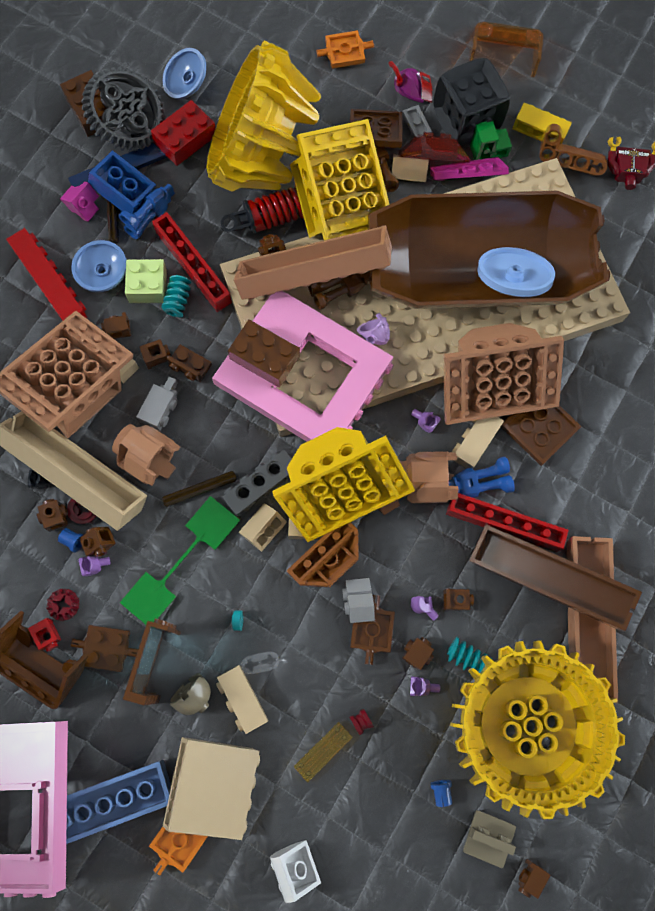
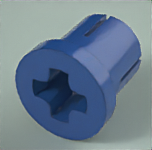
(70, 539)
(442, 792)

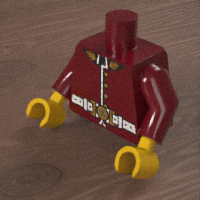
(630, 164)

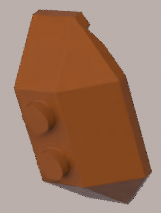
(327, 558)

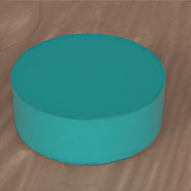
(237, 620)

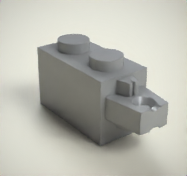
(158, 405)

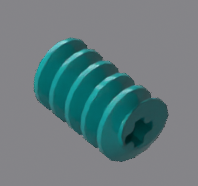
(175, 295)
(465, 655)

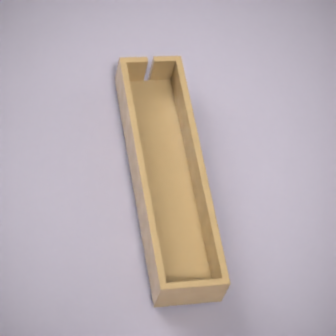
(72, 470)

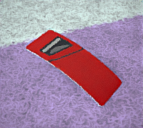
(426, 87)

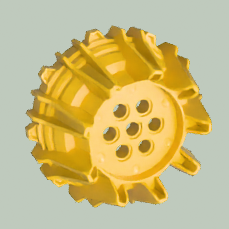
(259, 122)
(580, 741)

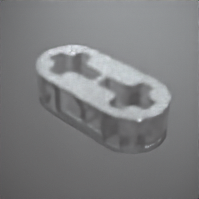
(261, 667)

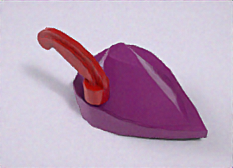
(408, 83)

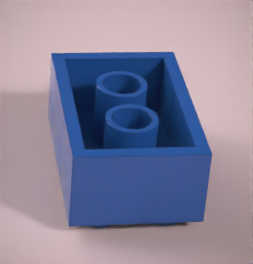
(120, 183)

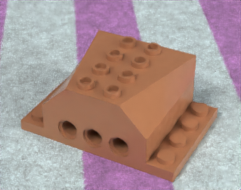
(501, 373)
(66, 375)

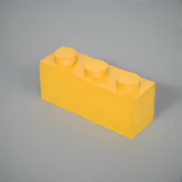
(535, 121)

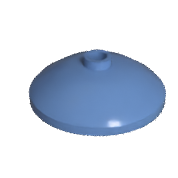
(184, 73)
(95, 258)

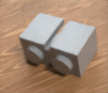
(359, 600)

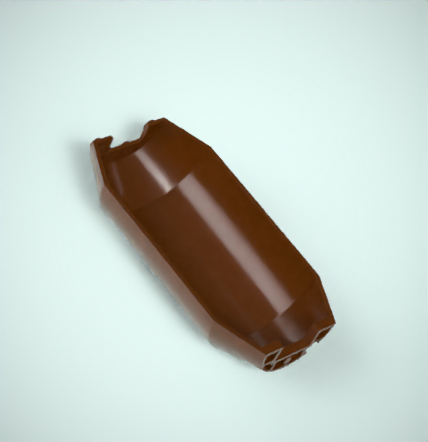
(444, 236)

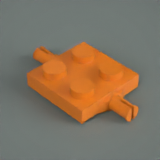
(345, 49)
(175, 849)

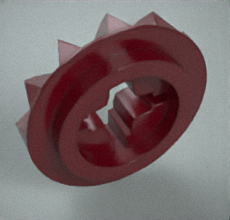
(74, 513)
(70, 599)

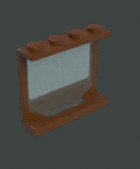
(145, 661)

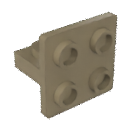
(490, 839)

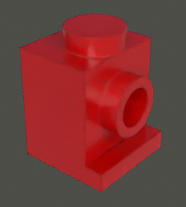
(39, 631)

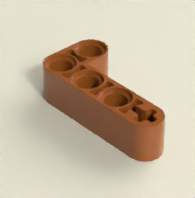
(574, 153)

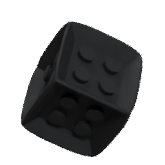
(470, 96)

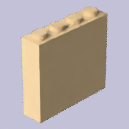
(211, 789)

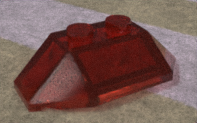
(434, 148)

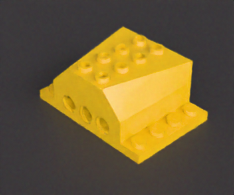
(338, 179)
(340, 481)

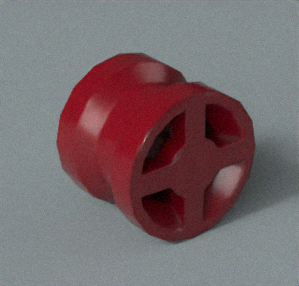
(361, 721)

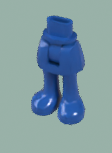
(154, 205)
(468, 479)

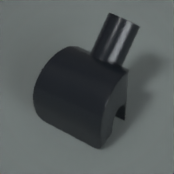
(36, 481)

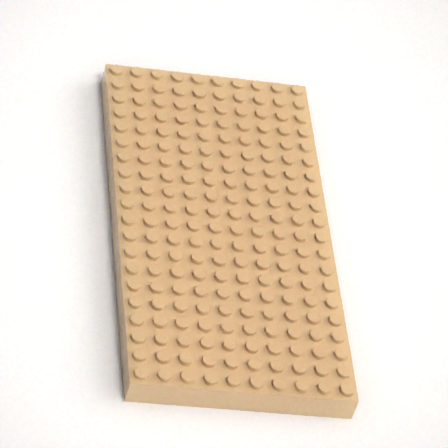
(424, 335)

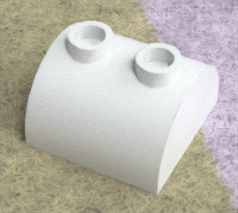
(295, 871)

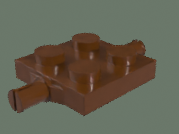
(374, 635)
(106, 648)

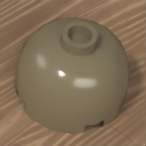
(192, 696)

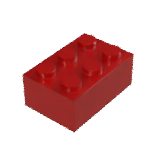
(183, 132)

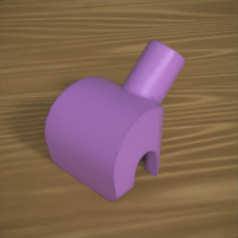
(427, 420)
(91, 565)
(423, 605)
(422, 687)

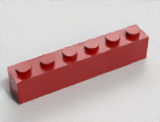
(192, 262)
(45, 275)
(508, 521)

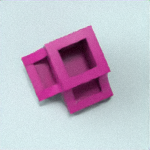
(81, 200)

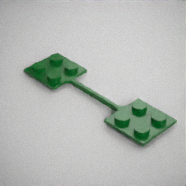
(151, 597)

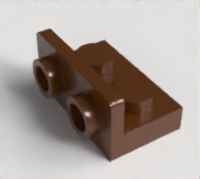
(189, 363)

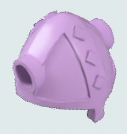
(375, 331)

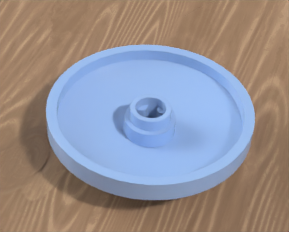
(516, 272)

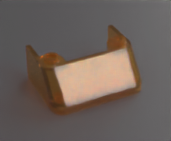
(509, 36)

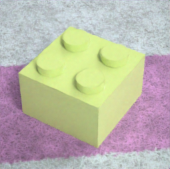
(145, 281)

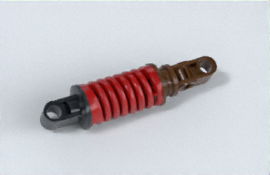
(268, 209)

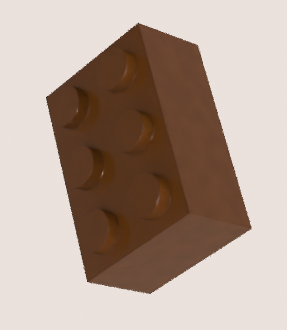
(73, 93)
(264, 353)

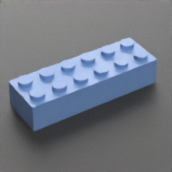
(117, 800)

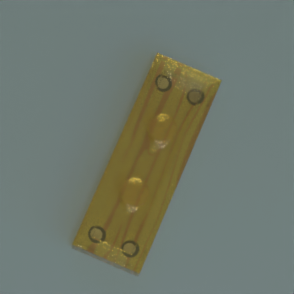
(322, 752)

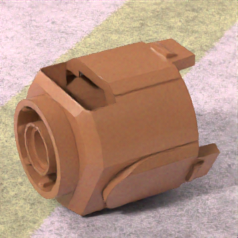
(144, 453)
(430, 477)

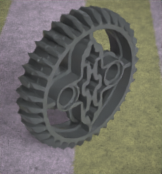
(132, 99)

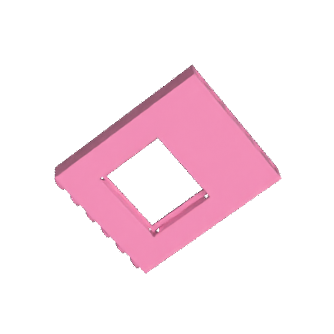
(294, 323)
(35, 759)

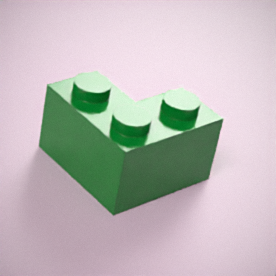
(489, 142)

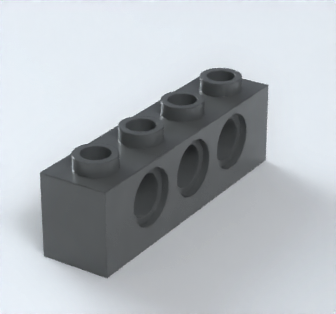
(262, 471)

